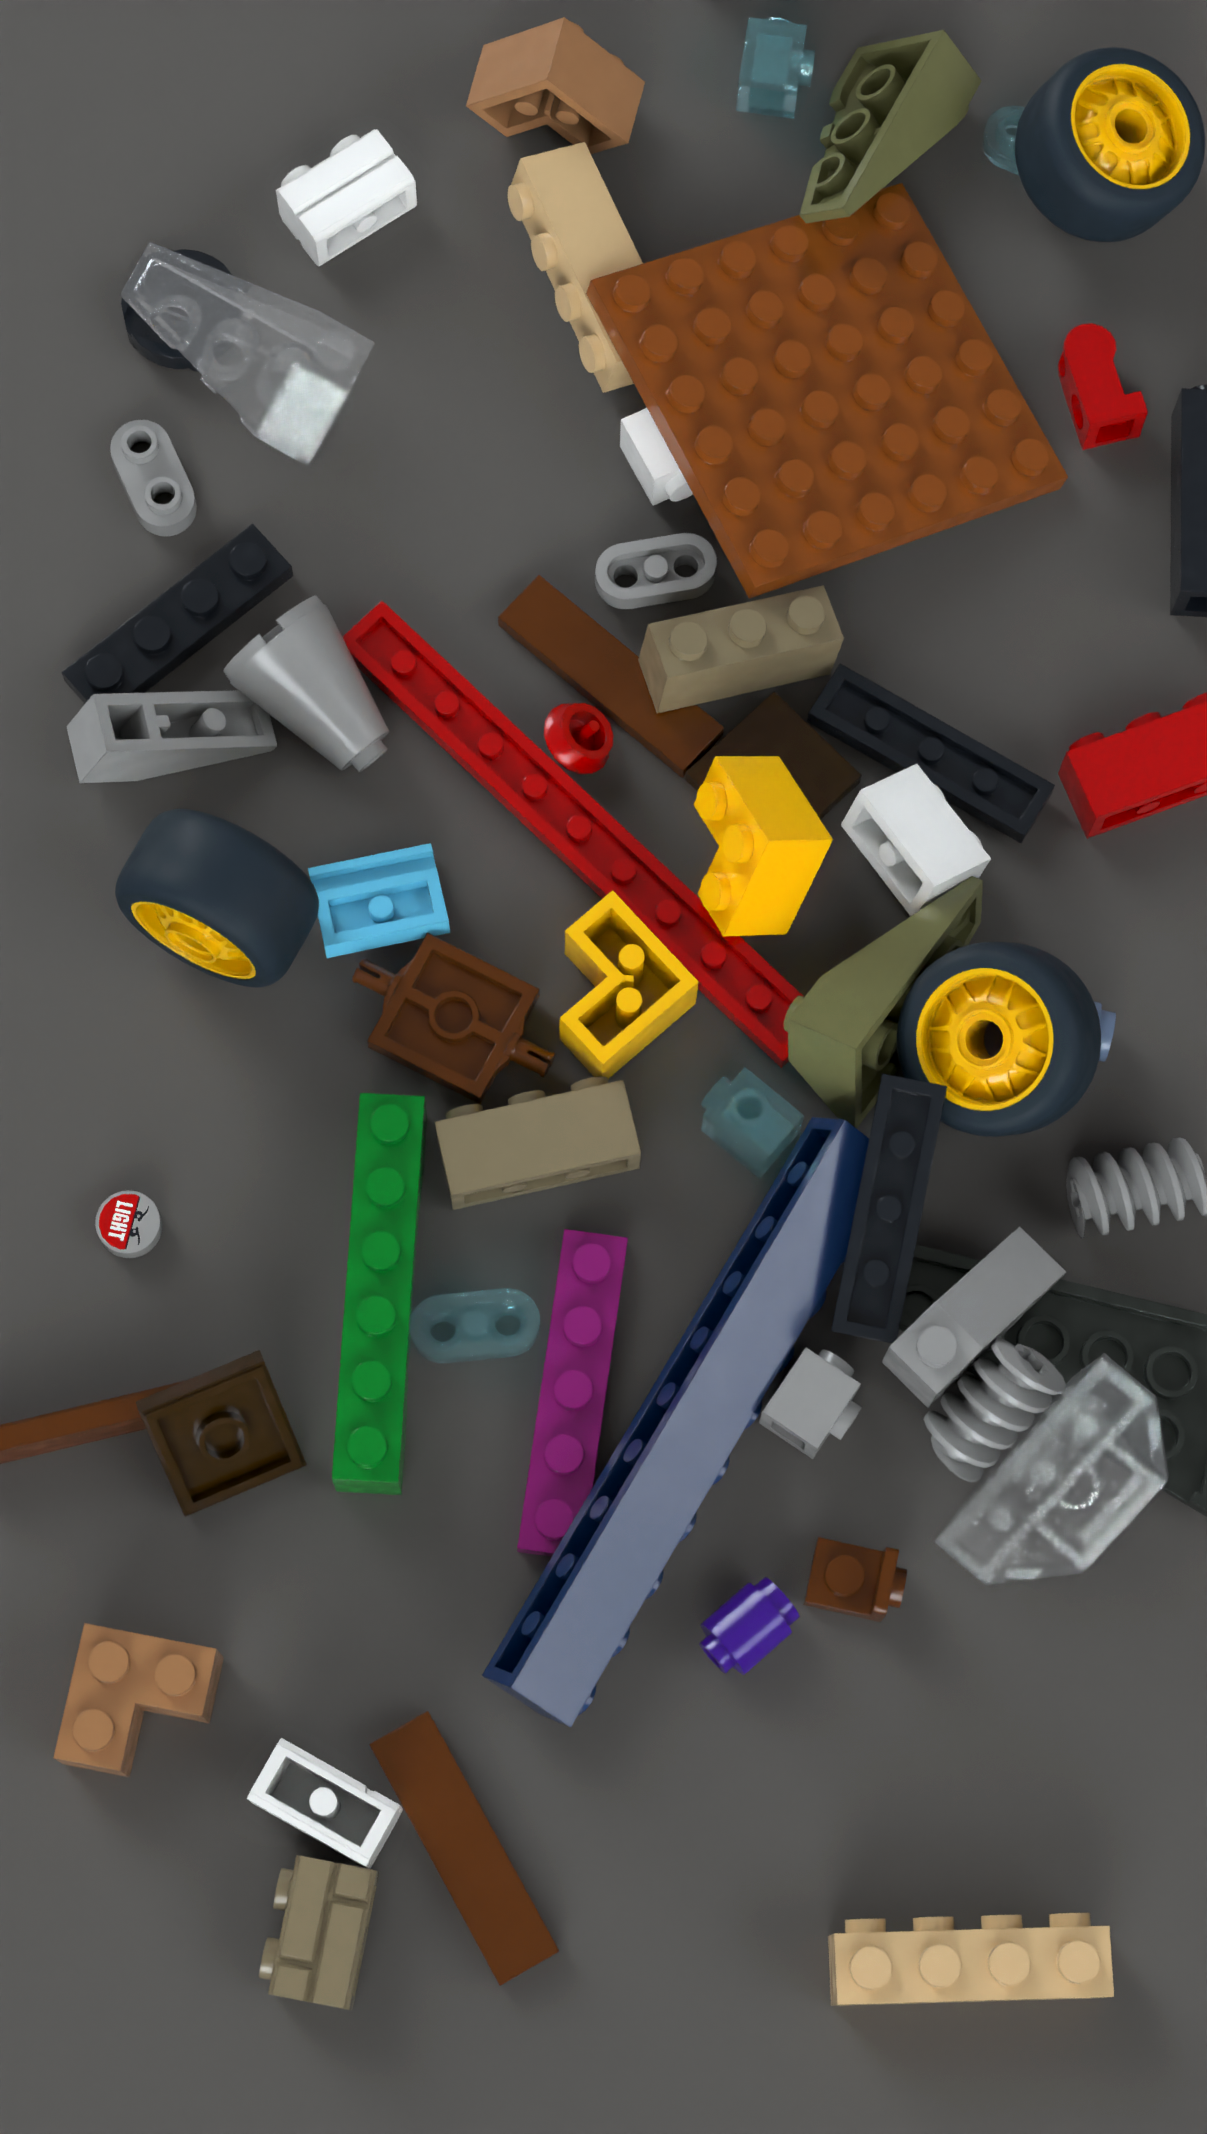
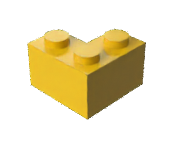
(766, 845)
(635, 991)

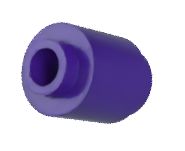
(748, 1626)

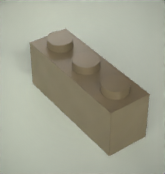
(740, 649)
(537, 1142)

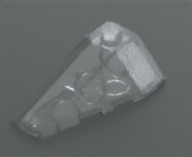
(261, 351)

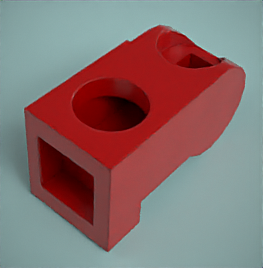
(1094, 390)

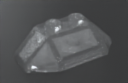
(1064, 1482)

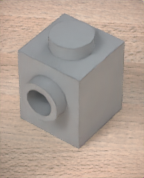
(813, 1402)

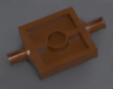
(453, 1018)

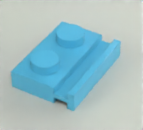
(379, 900)

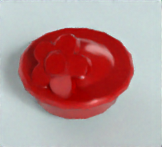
(578, 737)

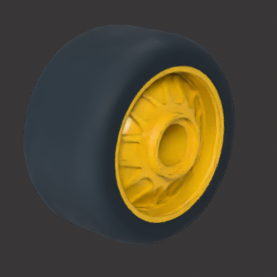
(1110, 144)
(217, 897)
(1045, 1026)

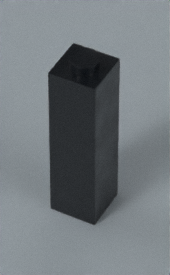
(1189, 504)

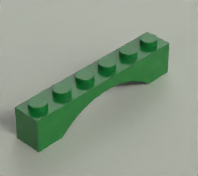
(379, 1294)

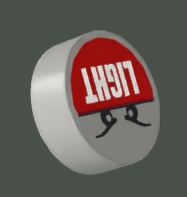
(128, 1224)

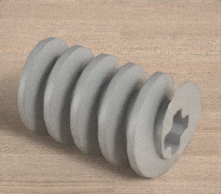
(1135, 1185)
(992, 1408)

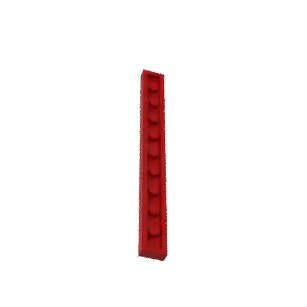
(571, 823)

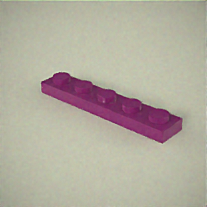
(572, 1387)

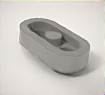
(153, 473)
(653, 567)

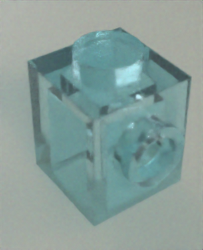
(773, 67)
(750, 1120)

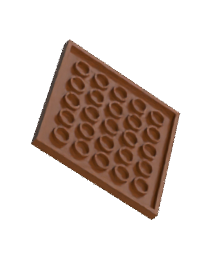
(825, 389)

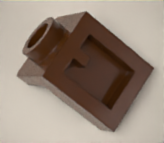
(854, 1580)

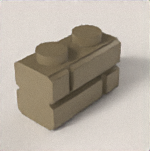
(320, 1933)

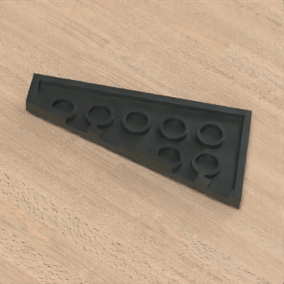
(1077, 1324)

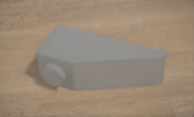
(165, 733)
(971, 1316)

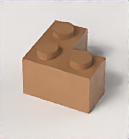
(559, 81)
(119, 1679)

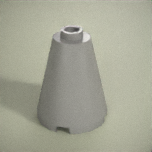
(312, 686)

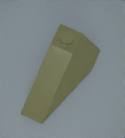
(888, 113)
(850, 1016)

